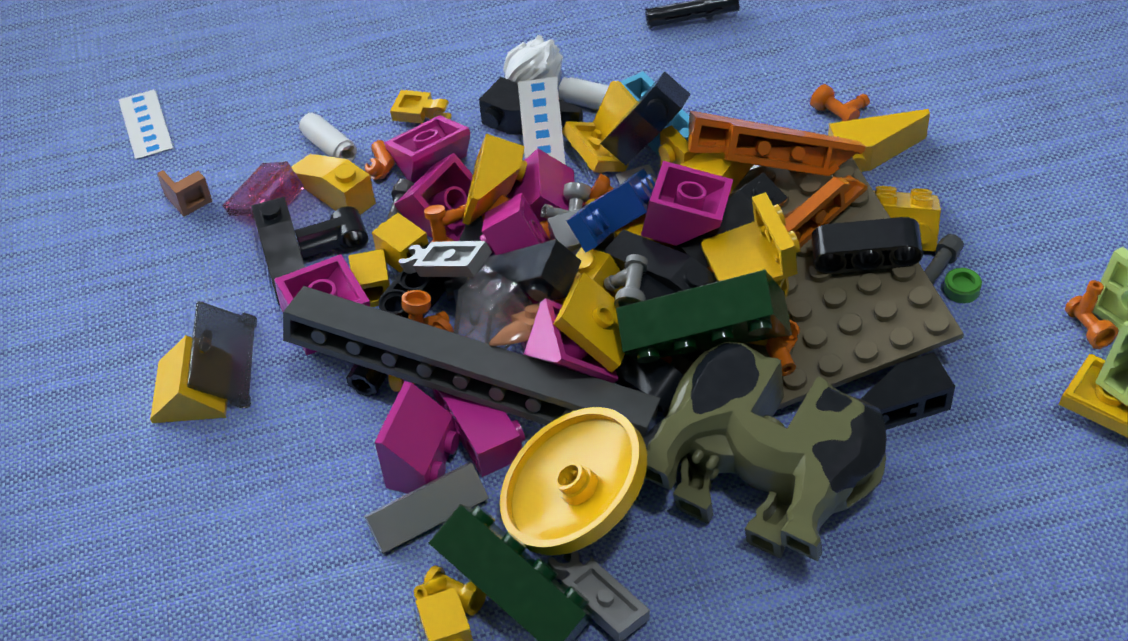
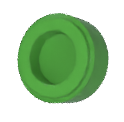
(962, 285)

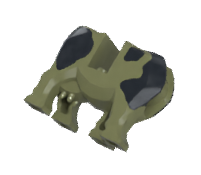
(727, 425)

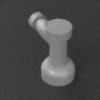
(575, 193)
(630, 278)

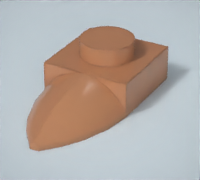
(519, 329)

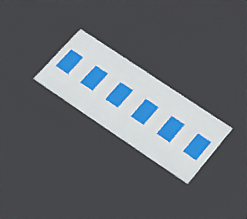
(541, 117)
(145, 124)

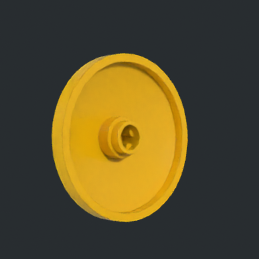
(573, 481)

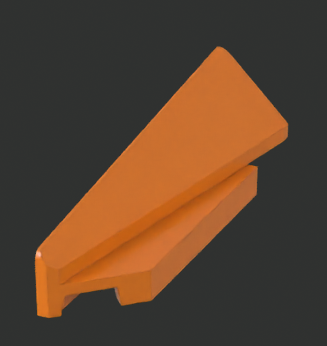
(769, 144)

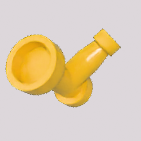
(436, 581)

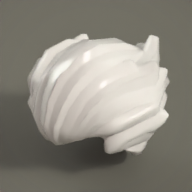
(533, 61)

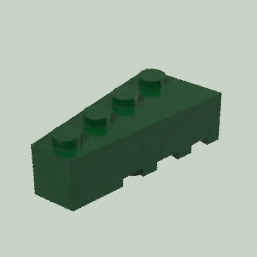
(703, 317)
(511, 576)

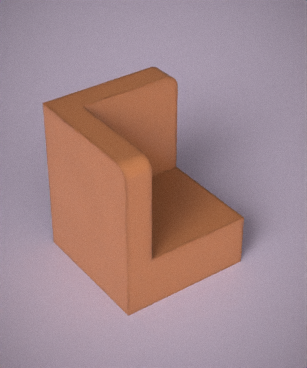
(187, 193)

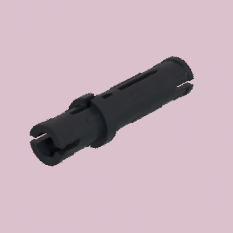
(688, 10)

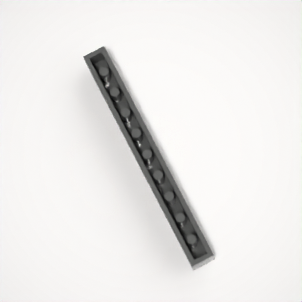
(454, 362)

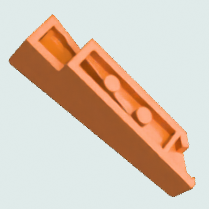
(823, 206)

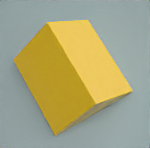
(173, 398)

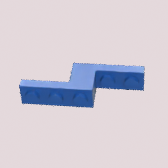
(612, 210)

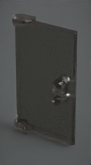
(227, 354)

